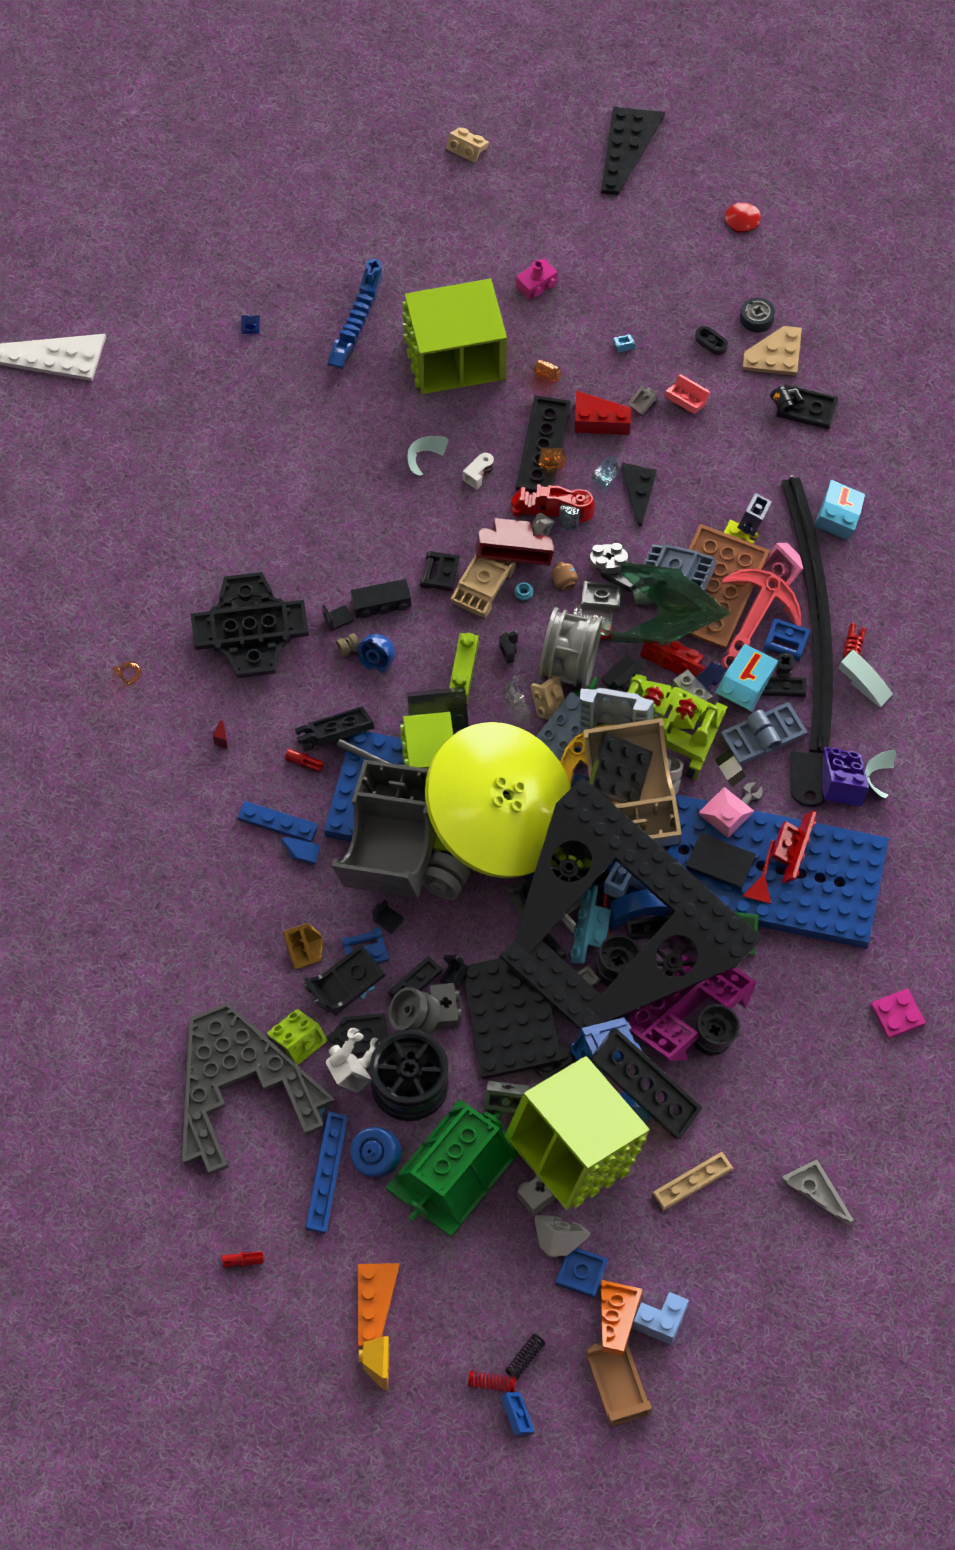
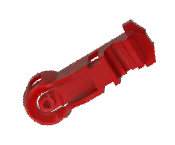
(553, 498)

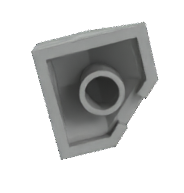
(557, 1236)

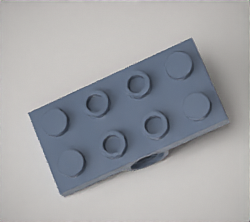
(562, 726)
(763, 733)

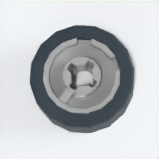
(759, 322)

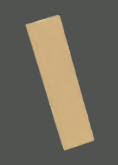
(692, 1181)

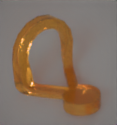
(117, 671)

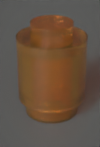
(547, 371)

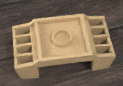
(481, 584)

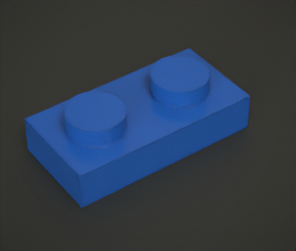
(517, 1414)

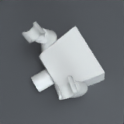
(346, 1068)

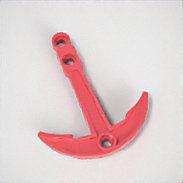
(765, 596)

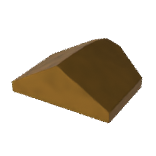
(303, 945)

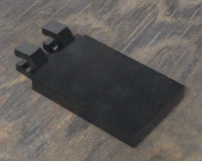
(334, 728)

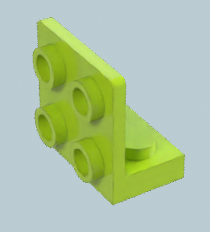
(298, 1036)

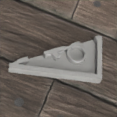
(815, 1185)

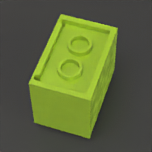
(423, 737)

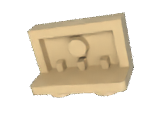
(466, 144)
(547, 697)

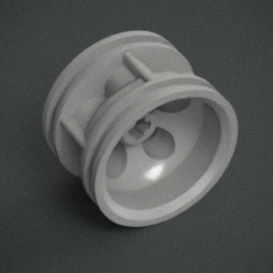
(570, 648)

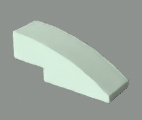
(865, 678)

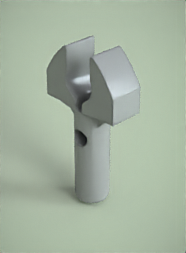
(748, 796)

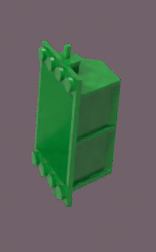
(454, 1167)

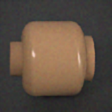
(564, 576)

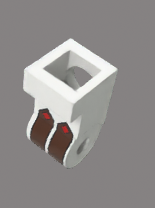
(477, 469)

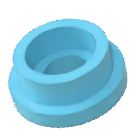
(523, 587)

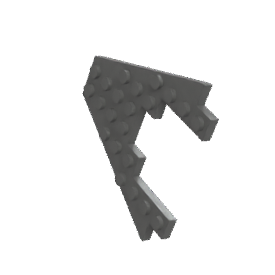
(225, 1051)

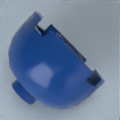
(375, 648)

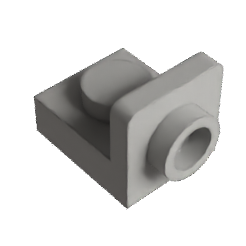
(643, 399)
(542, 525)

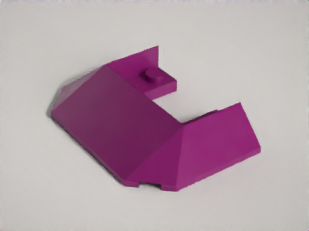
(662, 1024)

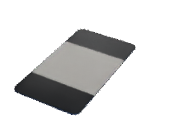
(730, 767)

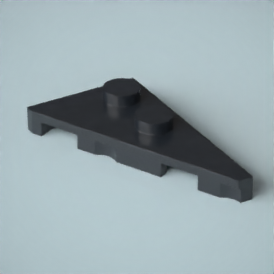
(640, 485)

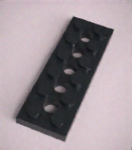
(535, 436)
(634, 1088)

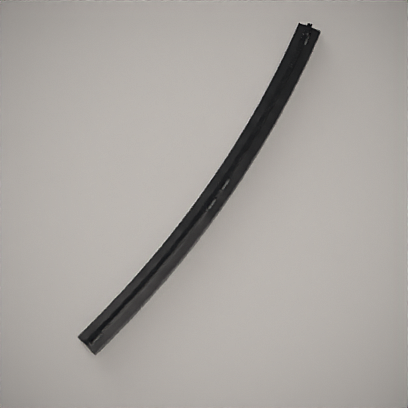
(821, 632)

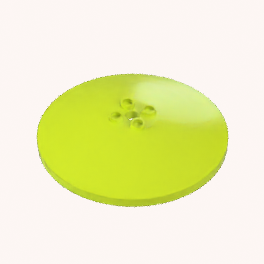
(468, 800)

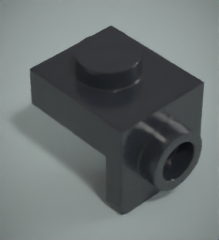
(455, 970)

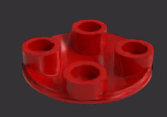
(742, 217)

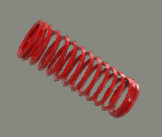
(512, 1382)

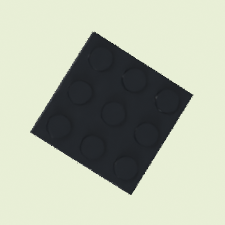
(620, 769)

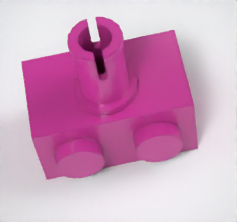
(536, 278)

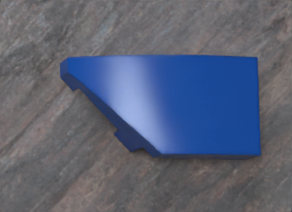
(301, 850)

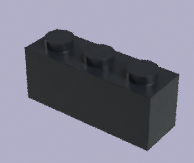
(381, 598)

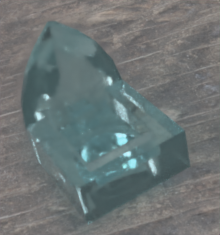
(606, 471)
(568, 517)

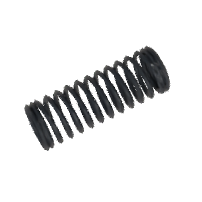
(517, 1373)

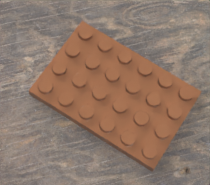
(731, 556)

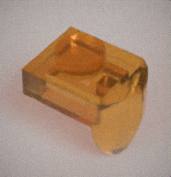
(552, 458)

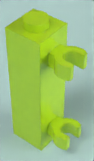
(464, 662)

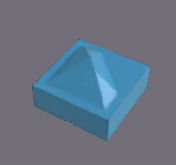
(624, 343)

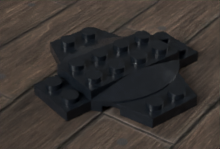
(249, 625)

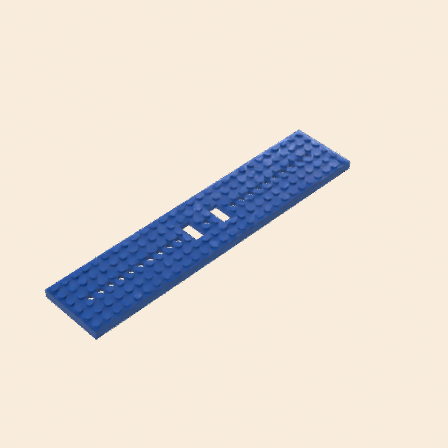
(796, 907)

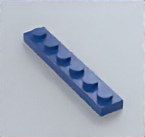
(326, 1172)

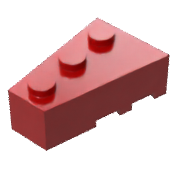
(600, 416)

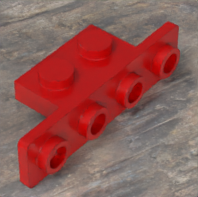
(674, 657)
(791, 845)

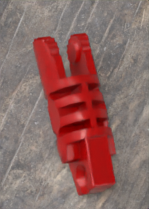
(853, 641)

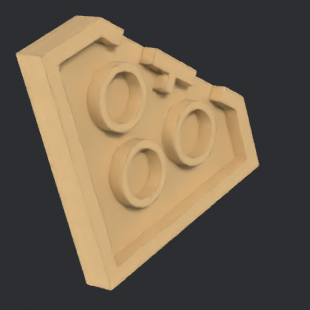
(775, 353)

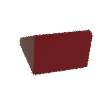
(220, 736)

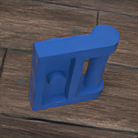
(789, 634)
(377, 950)

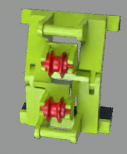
(684, 713)

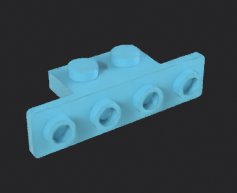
(591, 926)

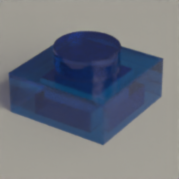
(250, 324)

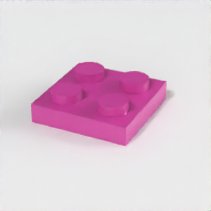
(898, 1013)

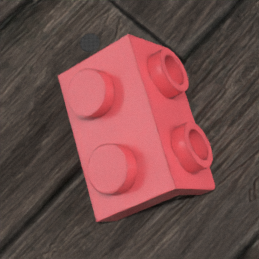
(687, 394)

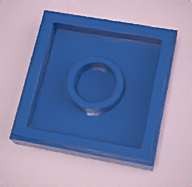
(582, 1272)

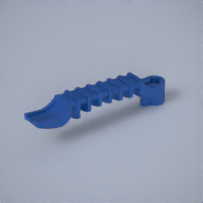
(354, 325)

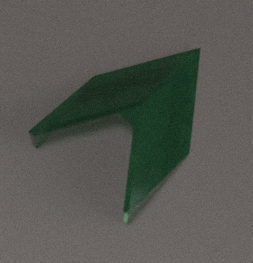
(680, 602)

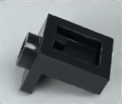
(507, 646)
(386, 917)

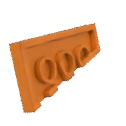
(375, 1293)
(618, 1312)

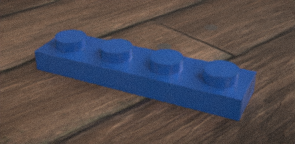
(277, 821)

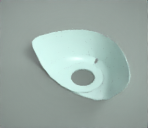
(430, 443)
(880, 761)

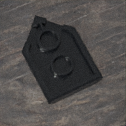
(368, 1025)

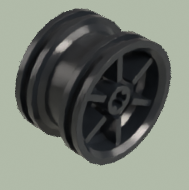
(422, 1101)

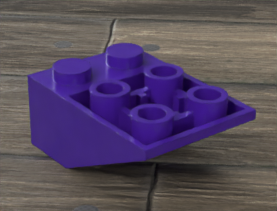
(843, 777)

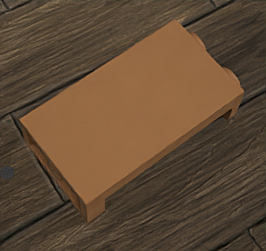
(618, 1385)

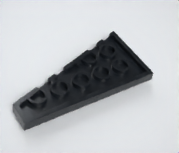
(628, 139)

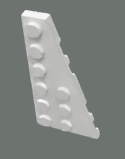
(66, 356)

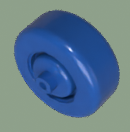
(375, 1152)

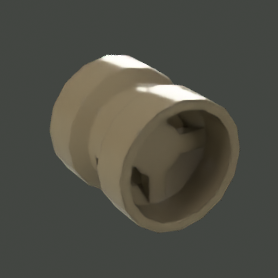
(347, 645)

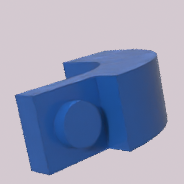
(635, 905)

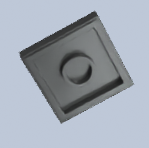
(601, 596)

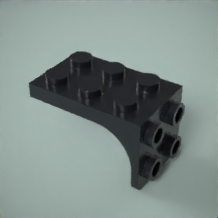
(344, 981)

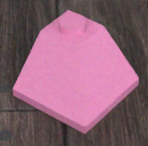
(784, 563)
(726, 812)

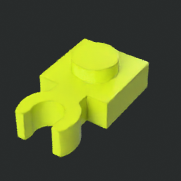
(732, 529)

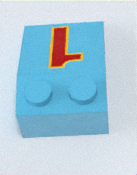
(840, 510)
(747, 677)

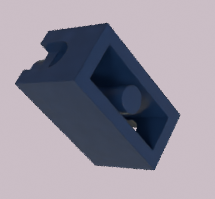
(751, 519)

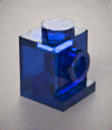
(711, 675)

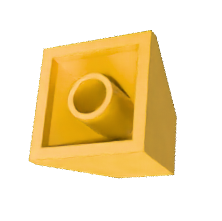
(376, 1360)

